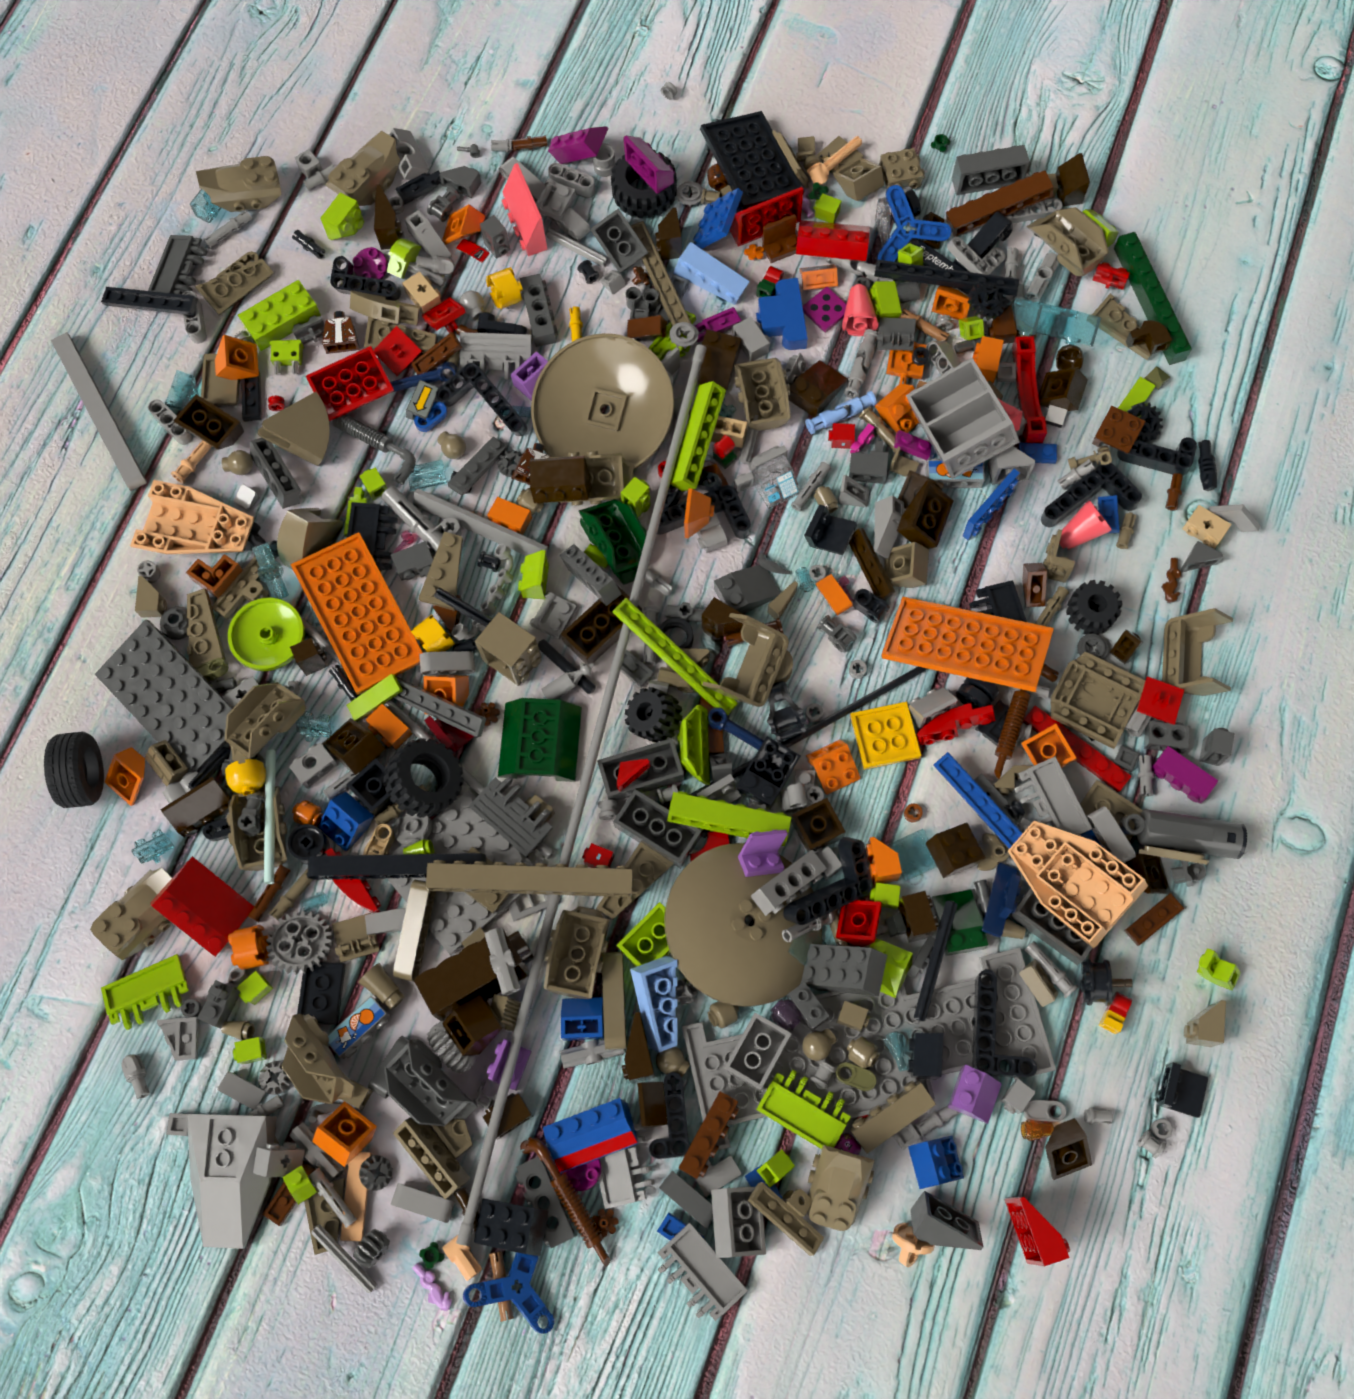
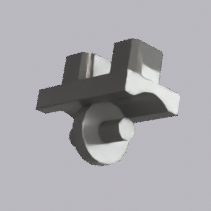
(309, 330)
(1188, 873)

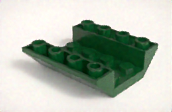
(540, 739)

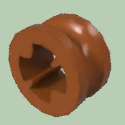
(910, 818)

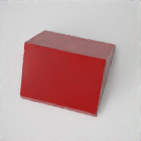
(859, 922)

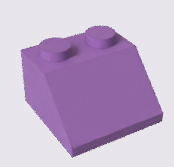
(975, 1094)

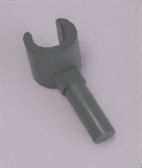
(473, 149)

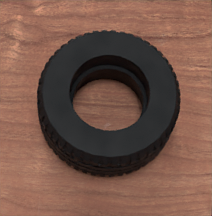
(73, 769)

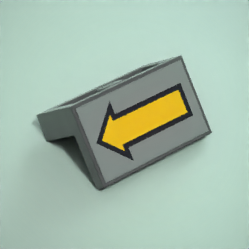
(422, 400)

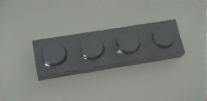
(477, 466)

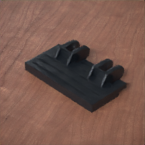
(367, 521)
(1001, 601)

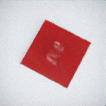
(397, 351)
(1160, 700)

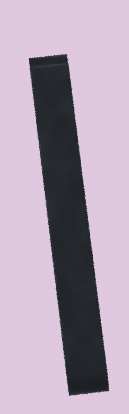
(380, 865)

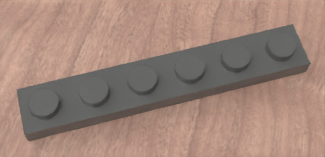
(441, 708)

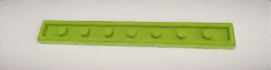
(671, 654)

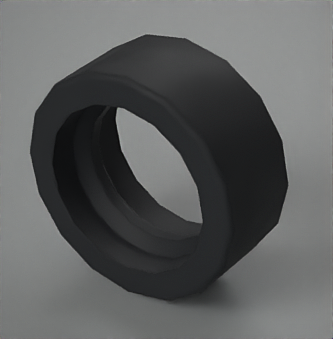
(680, 623)

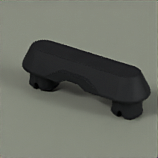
(256, 540)

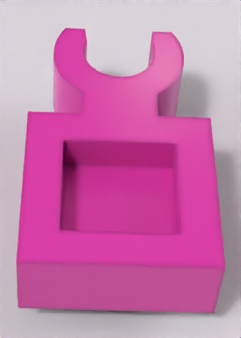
(864, 438)

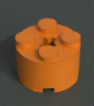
(249, 947)

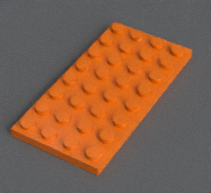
(357, 612)
(968, 643)

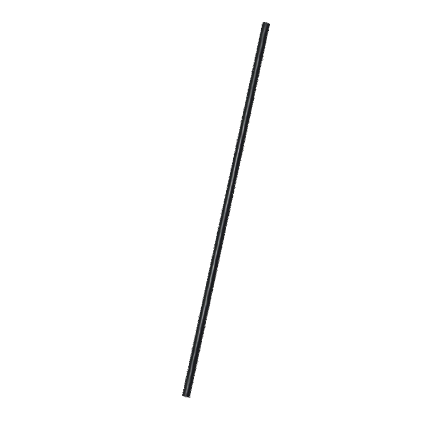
(834, 717)

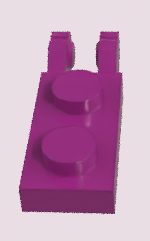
(719, 322)

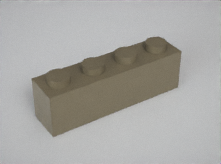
(892, 1116)

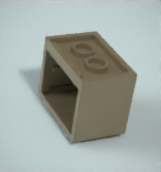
(508, 649)

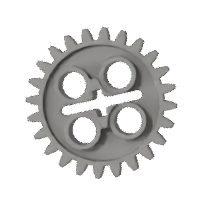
(315, 946)

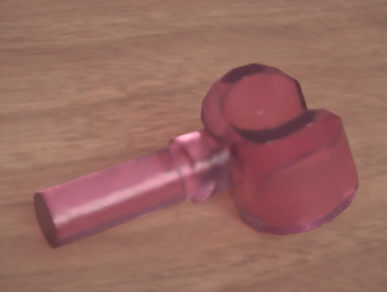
(407, 540)
(843, 582)

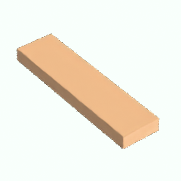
(355, 1199)

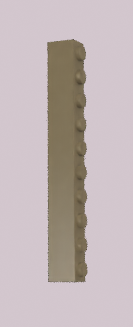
(529, 879)

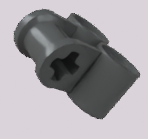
(641, 305)

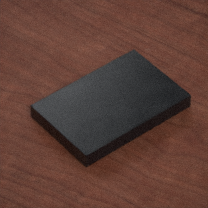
(322, 992)

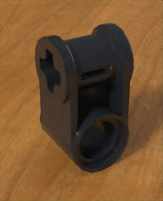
(870, 607)

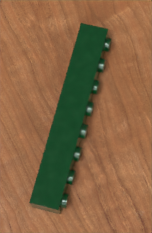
(1151, 294)

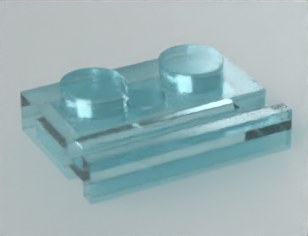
(427, 475)

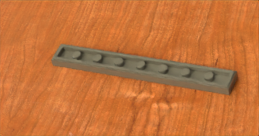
(660, 277)

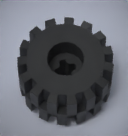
(1100, 599)
(653, 715)

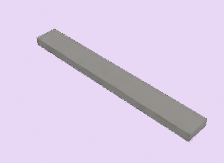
(476, 523)

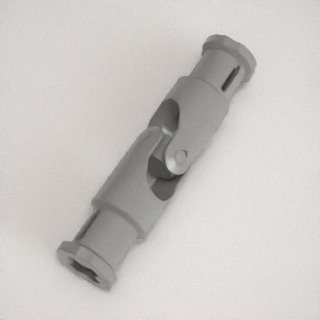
(863, 268)
(861, 364)

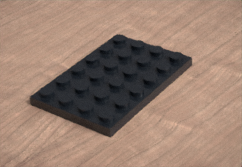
(750, 158)

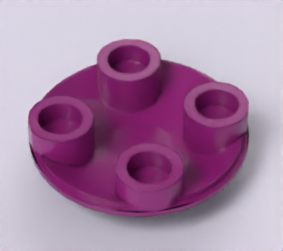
(370, 263)
(586, 1175)

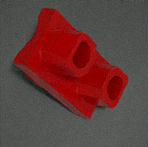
(1111, 276)

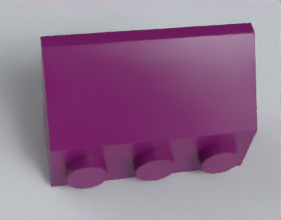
(577, 144)
(648, 163)

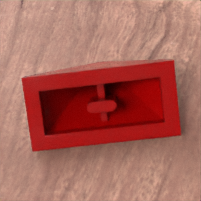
(630, 771)

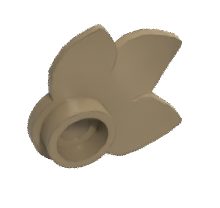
(989, 847)

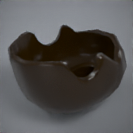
(1069, 357)

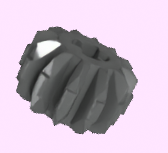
(371, 1248)

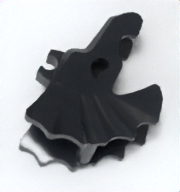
(784, 717)

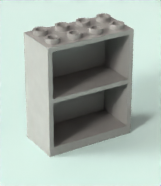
(962, 418)

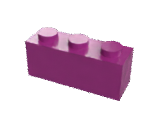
(1183, 775)

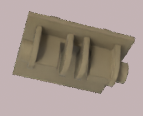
(353, 939)

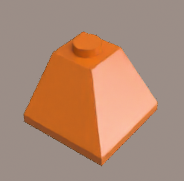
(462, 224)
(951, 302)
(236, 359)
(697, 512)
(450, 687)
(126, 774)

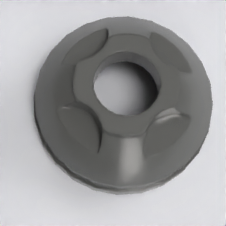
(178, 630)

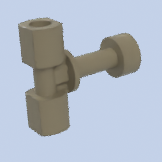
(1103, 456)

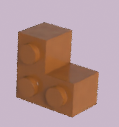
(215, 579)

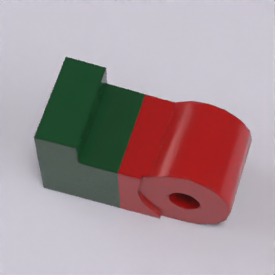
(769, 282)
(724, 452)

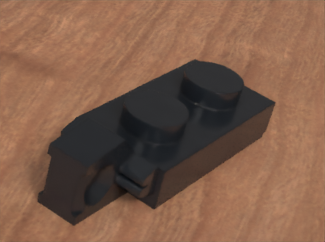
(418, 186)

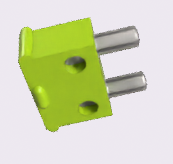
(286, 354)

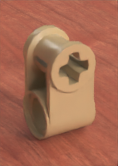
(378, 844)

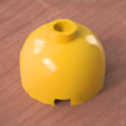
(246, 777)

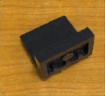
(829, 532)
(1182, 1090)

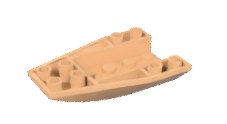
(191, 523)

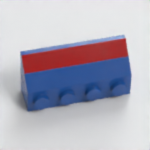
(591, 1135)

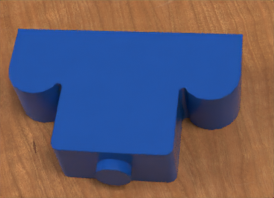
(784, 315)

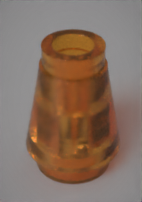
(1036, 1130)

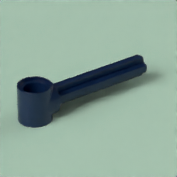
(428, 377)
(733, 728)

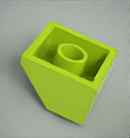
(342, 218)
(896, 967)

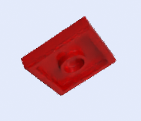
(443, 313)

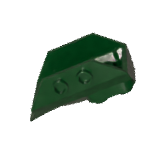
(617, 534)

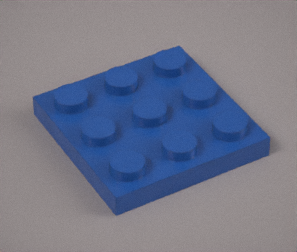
(717, 219)

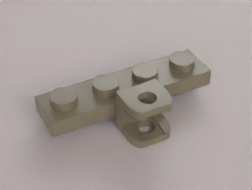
(244, 586)
(788, 1215)

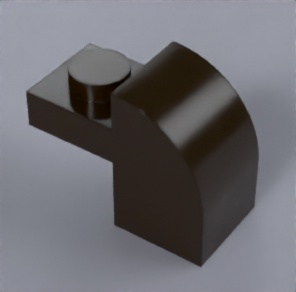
(1152, 334)

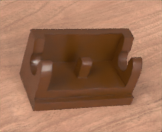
(646, 327)

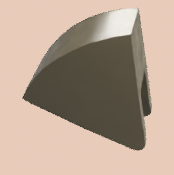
(300, 429)
(304, 534)

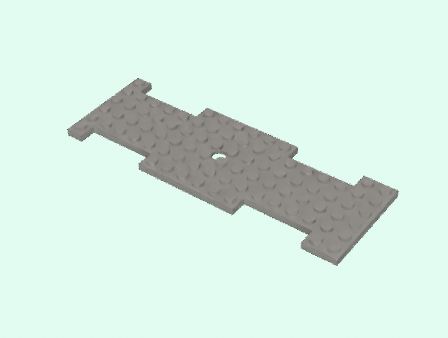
(950, 1012)

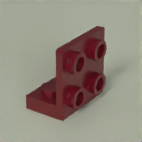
(448, 734)

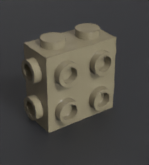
(902, 168)

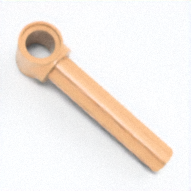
(820, 171)

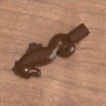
(1170, 587)

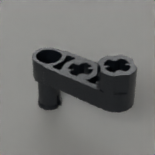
(487, 324)

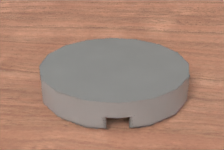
(412, 829)

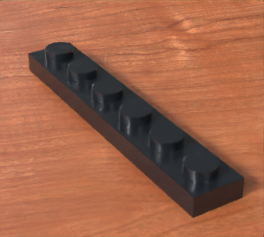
(149, 300)

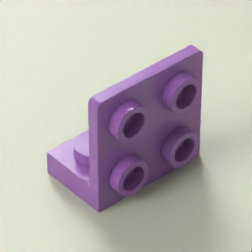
(761, 853)
(496, 1069)

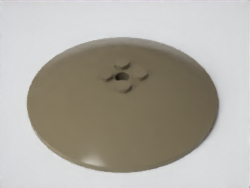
(596, 374)
(713, 942)

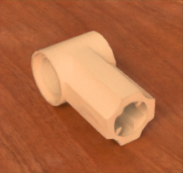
(462, 1258)

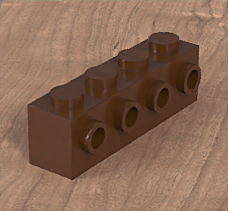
(711, 1130)

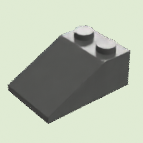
(619, 240)
(746, 588)
(944, 1225)

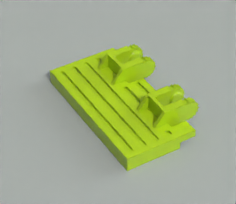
(140, 991)
(801, 1113)

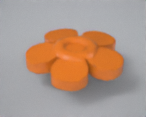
(754, 252)

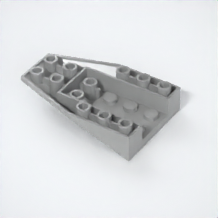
(223, 1176)

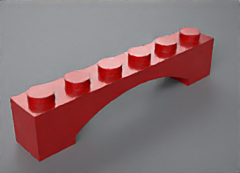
(1024, 357)

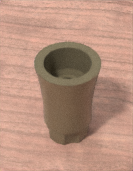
(382, 986)

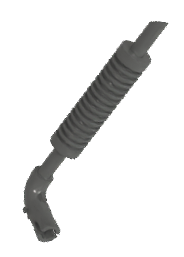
(379, 441)

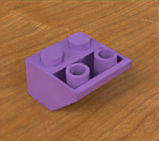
(526, 375)

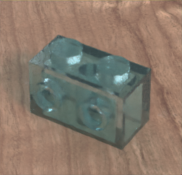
(203, 207)

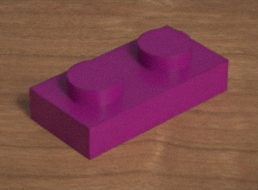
(913, 445)

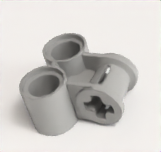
(800, 797)

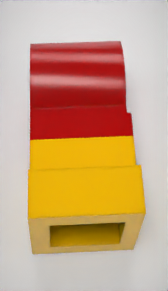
(1116, 1013)

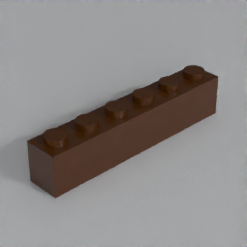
(1005, 200)

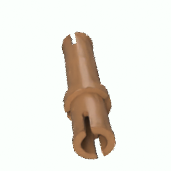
(925, 326)
(499, 1272)

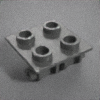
(896, 334)

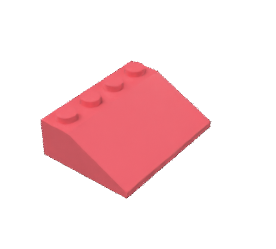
(524, 213)

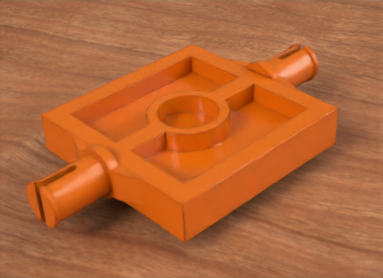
(901, 364)

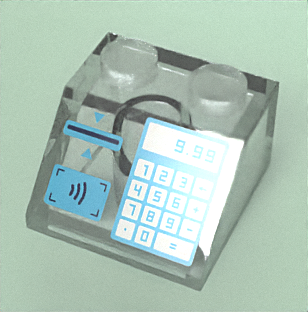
(775, 481)

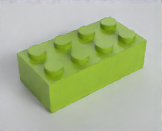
(278, 313)

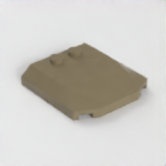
(1096, 698)

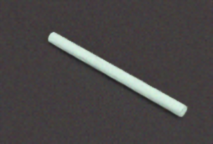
(269, 837)

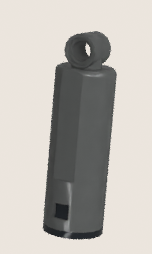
(1187, 833)

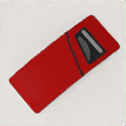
(473, 250)

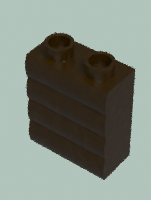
(468, 976)

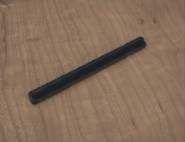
(935, 961)

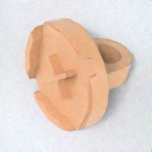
(910, 1245)

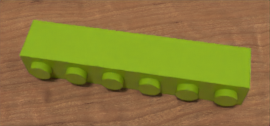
(697, 436)
(724, 817)

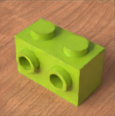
(885, 299)
(637, 495)

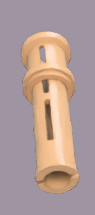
(188, 465)

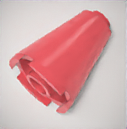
(859, 312)
(1084, 527)

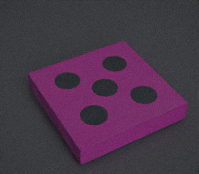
(825, 309)

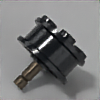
(1099, 982)

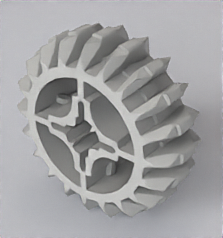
(447, 1050)

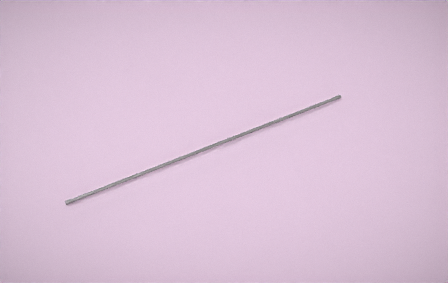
(467, 1225)

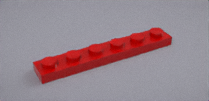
(1085, 754)

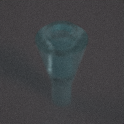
(895, 1045)

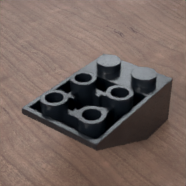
(768, 772)

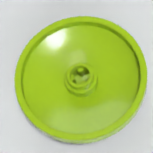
(264, 633)

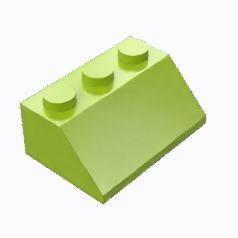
(647, 939)

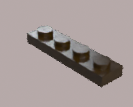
(870, 564)

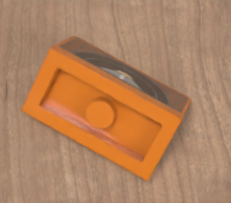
(819, 277)

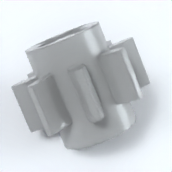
(685, 992)

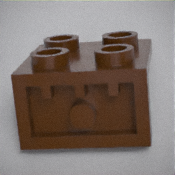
(780, 238)
(1118, 430)

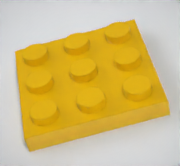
(885, 735)

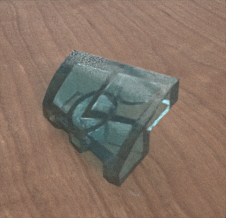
(181, 390)

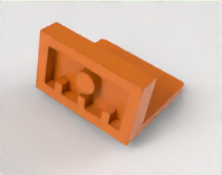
(834, 766)

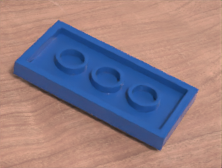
(993, 502)

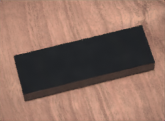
(251, 399)

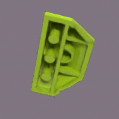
(695, 744)

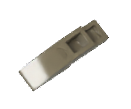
(382, 309)

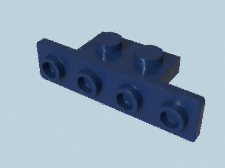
(1001, 899)

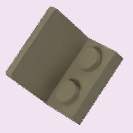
(1057, 567)

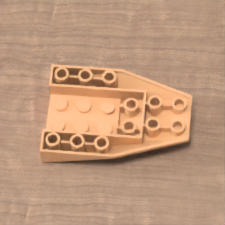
(1076, 879)

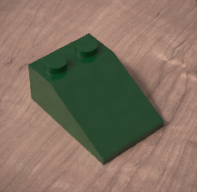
(966, 929)

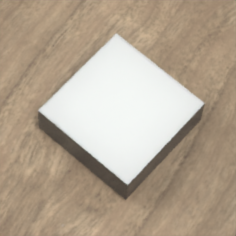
(1055, 416)

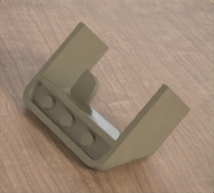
(1184, 651)
(759, 664)

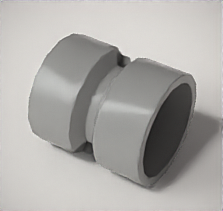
(604, 160)

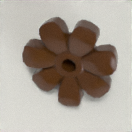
(641, 276)
(488, 712)
(608, 1218)

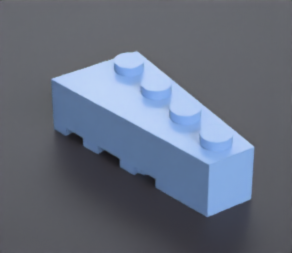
(710, 274)
(657, 1001)

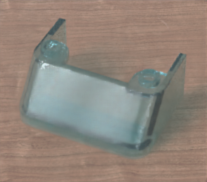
(1055, 321)

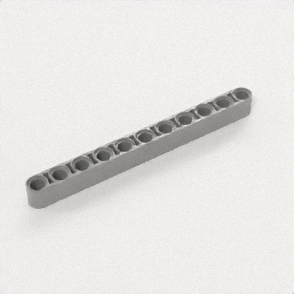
(99, 411)

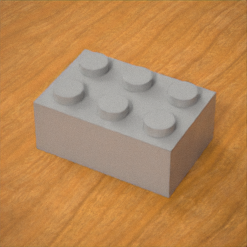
(757, 1051)
(737, 1223)

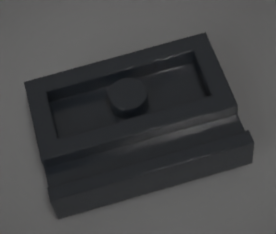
(993, 730)

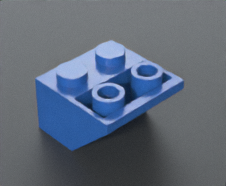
(345, 820)
(582, 1019)
(936, 1162)

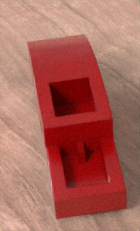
(946, 725)
(356, 889)

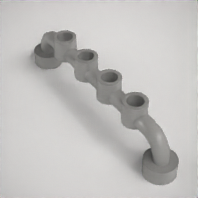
(502, 552)

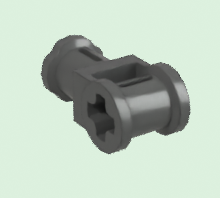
(442, 206)
(838, 634)
(251, 816)

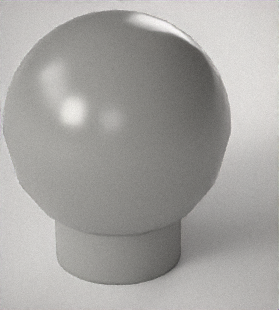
(472, 303)

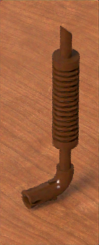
(1014, 722)
(569, 1199)

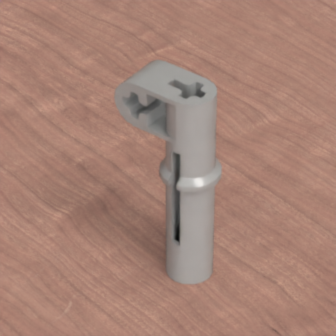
(417, 521)

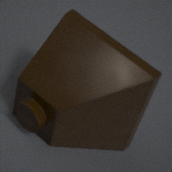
(1152, 870)
(1067, 1149)

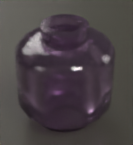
(785, 1014)

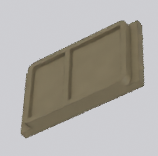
(792, 159)
(217, 389)
(1174, 854)

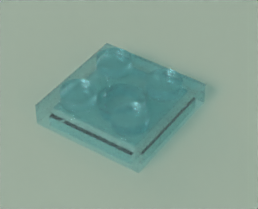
(913, 855)

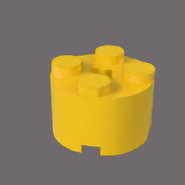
(504, 288)
(432, 635)

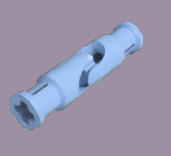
(829, 417)

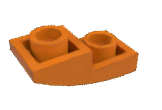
(834, 594)

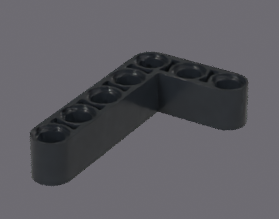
(488, 394)
(1100, 480)
(721, 504)
(854, 885)
(990, 1032)

